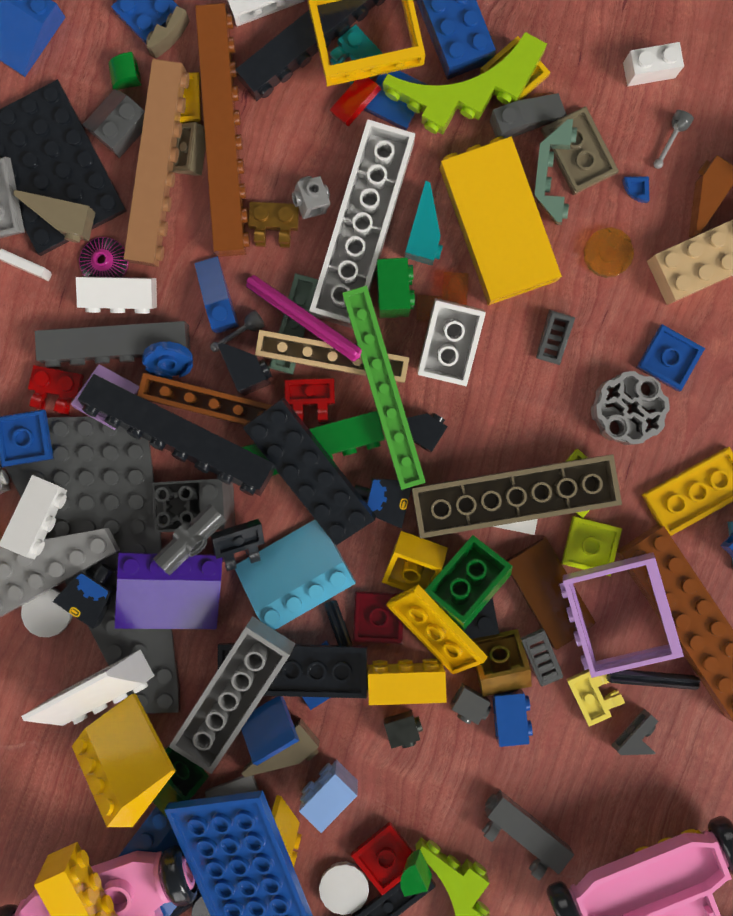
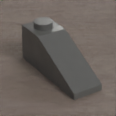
(526, 115)

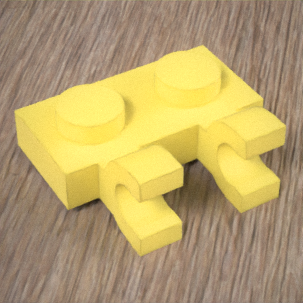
(589, 697)

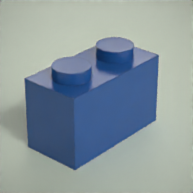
(511, 718)

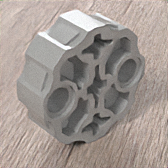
(636, 431)

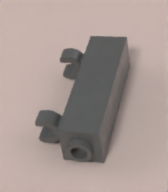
(529, 832)

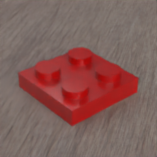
(383, 857)

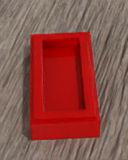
(355, 100)

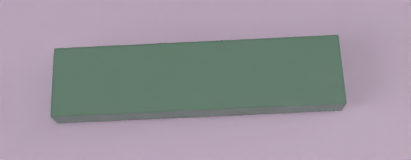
(302, 294)

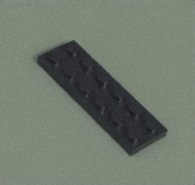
(309, 471)
(318, 671)

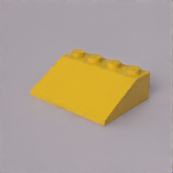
(123, 762)

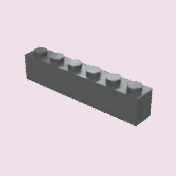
(105, 342)

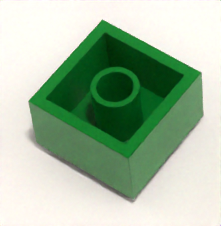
(393, 284)

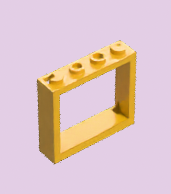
(371, 65)

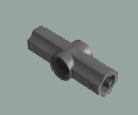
(189, 539)

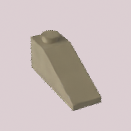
(68, 218)
(293, 755)

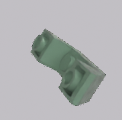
(559, 139)

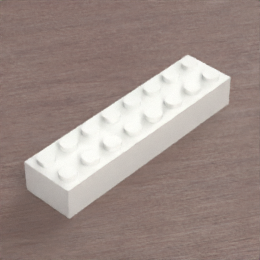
(363, 218)

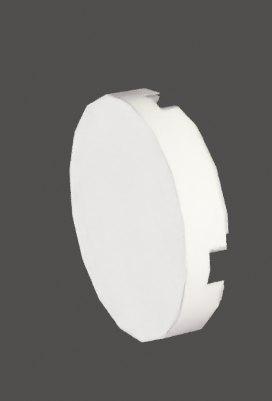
(45, 617)
(344, 888)

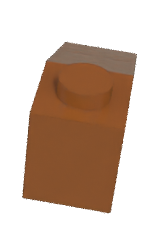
(709, 192)

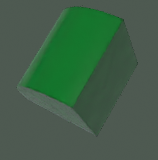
(124, 71)
(416, 875)

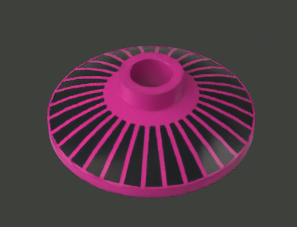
(114, 263)

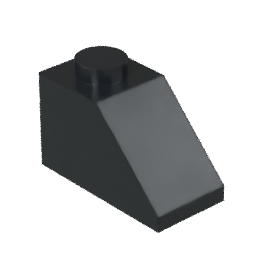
(426, 430)

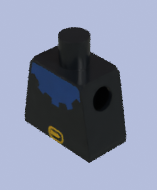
(386, 500)
(88, 595)

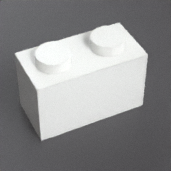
(653, 64)

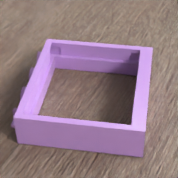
(631, 660)

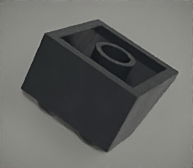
(245, 369)

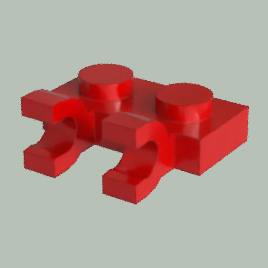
(54, 382)
(311, 392)

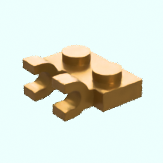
(273, 216)

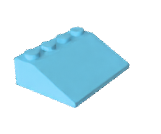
(294, 575)

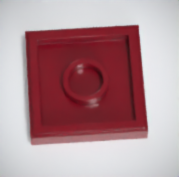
(374, 620)

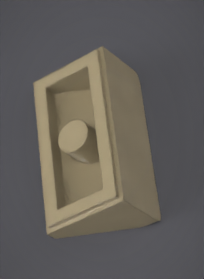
(191, 149)

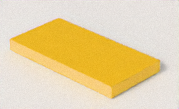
(693, 492)
(436, 630)

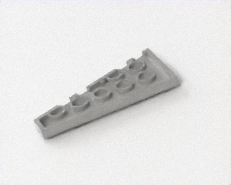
(60, 560)

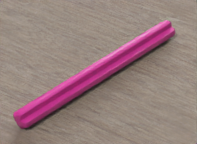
(304, 318)

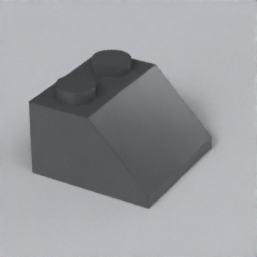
(116, 122)

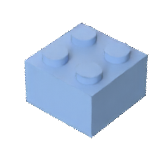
(328, 795)

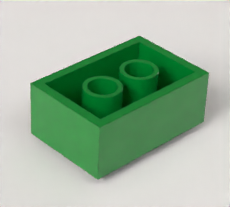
(469, 581)

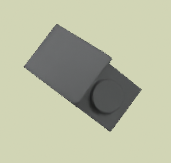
(631, 741)

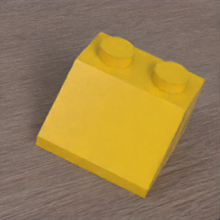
(414, 562)
(288, 826)

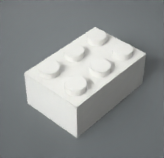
(451, 342)

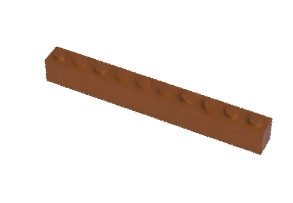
(221, 130)

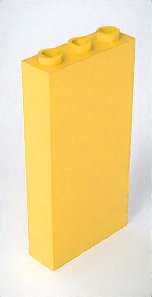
(499, 220)

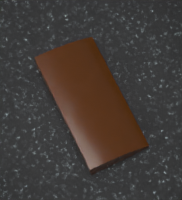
(538, 578)

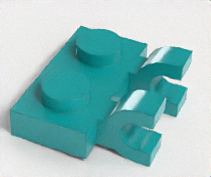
(353, 45)

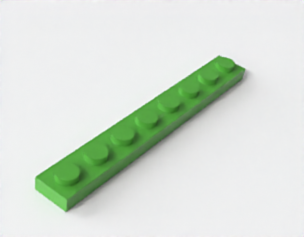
(383, 387)

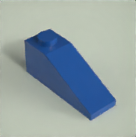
(216, 295)

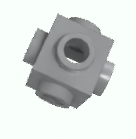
(311, 197)

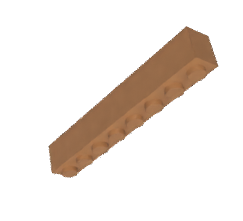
(156, 162)

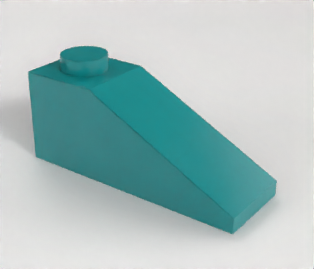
(425, 233)

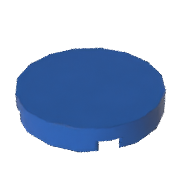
(167, 360)

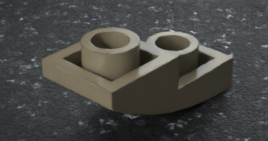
(164, 38)

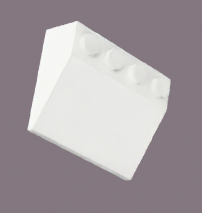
(94, 692)

